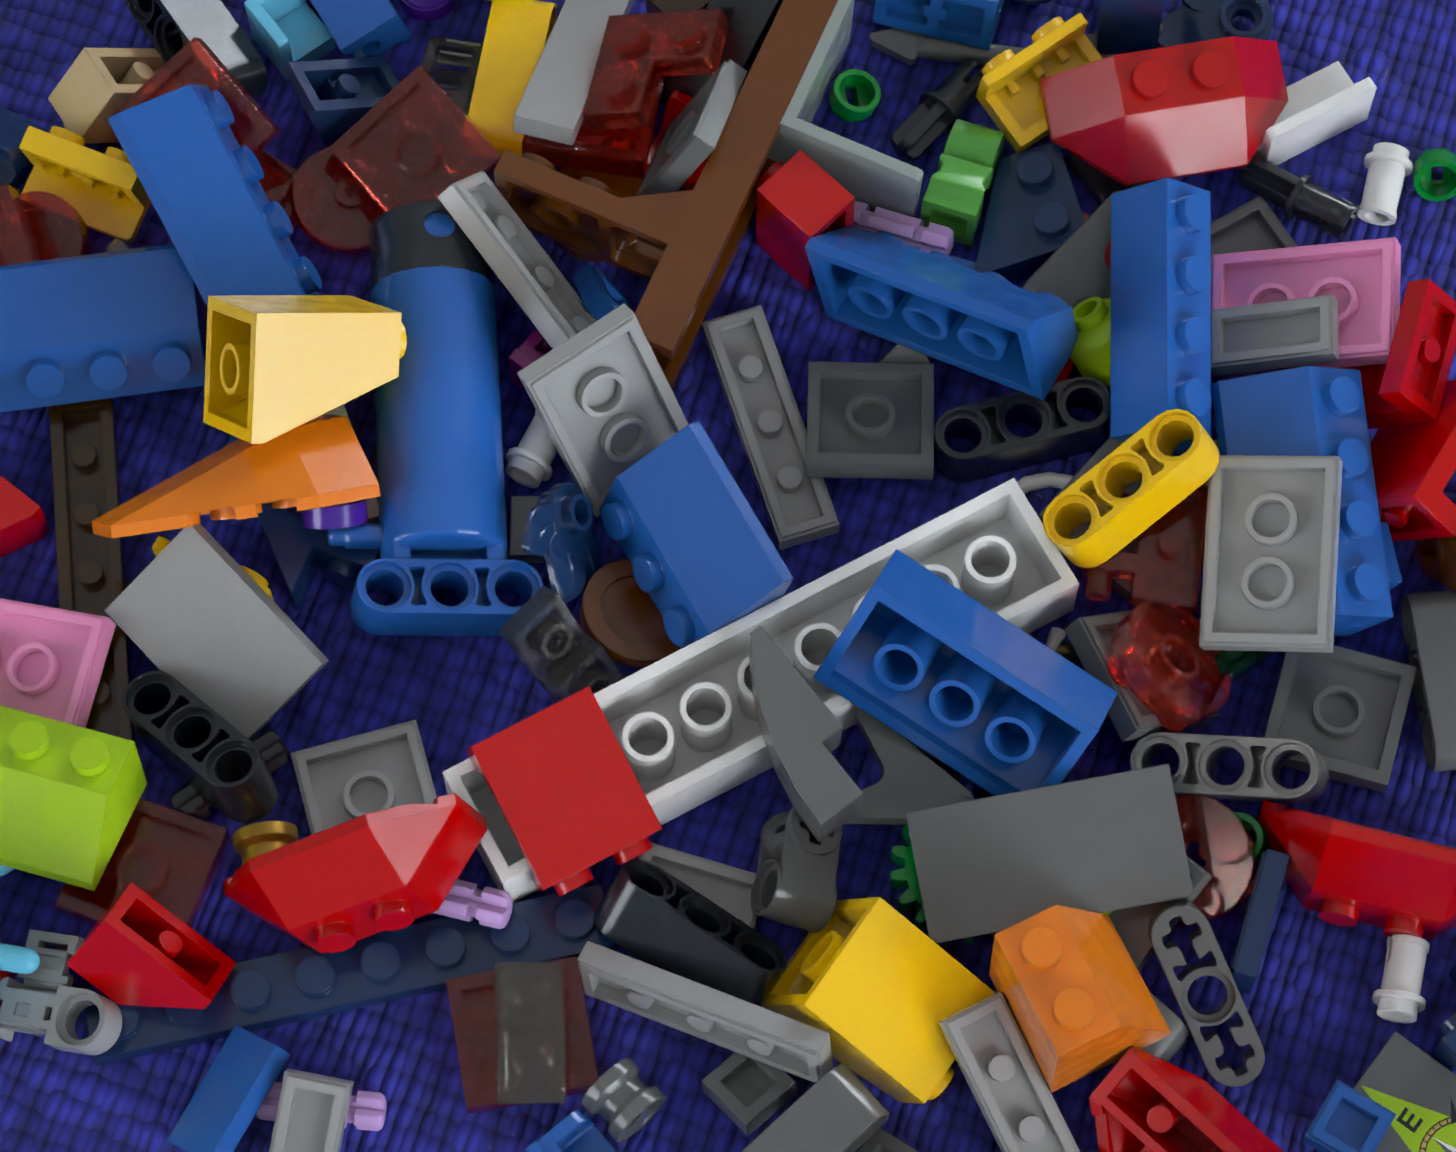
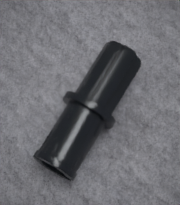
(936, 112)
(1299, 197)

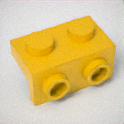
(1011, 81)
(94, 183)

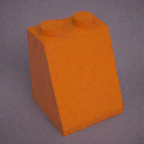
(1073, 992)

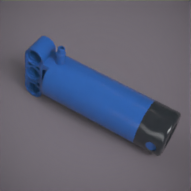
(437, 440)

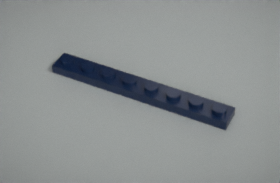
(372, 972)

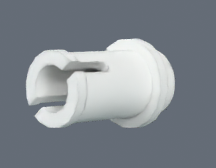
(1384, 182)
(532, 458)
(1402, 979)

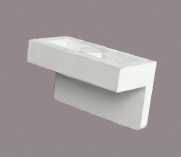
(1317, 111)

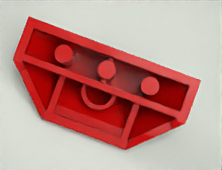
(1168, 108)
(1364, 872)
(361, 873)
(1167, 1109)

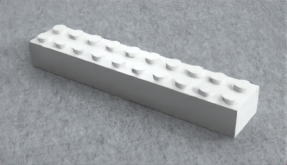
(693, 714)

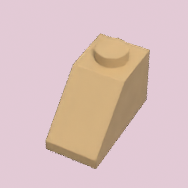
(99, 85)

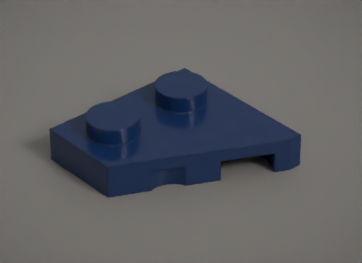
(1028, 212)

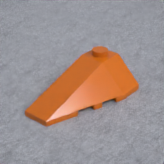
(301, 469)

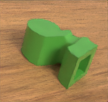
(962, 176)

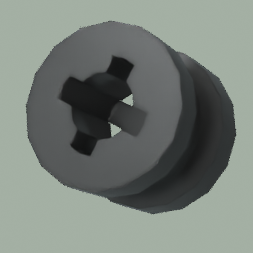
(623, 1100)

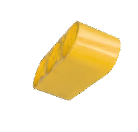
(508, 58)
(1163, 486)

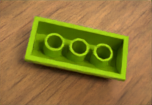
(63, 796)

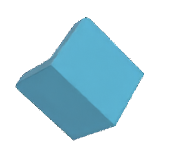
(288, 31)

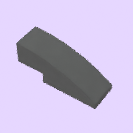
(799, 739)

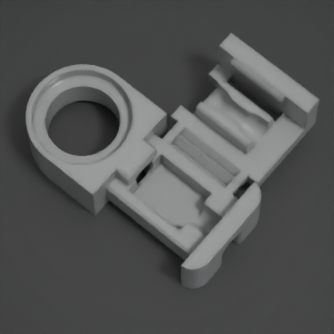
(50, 989)

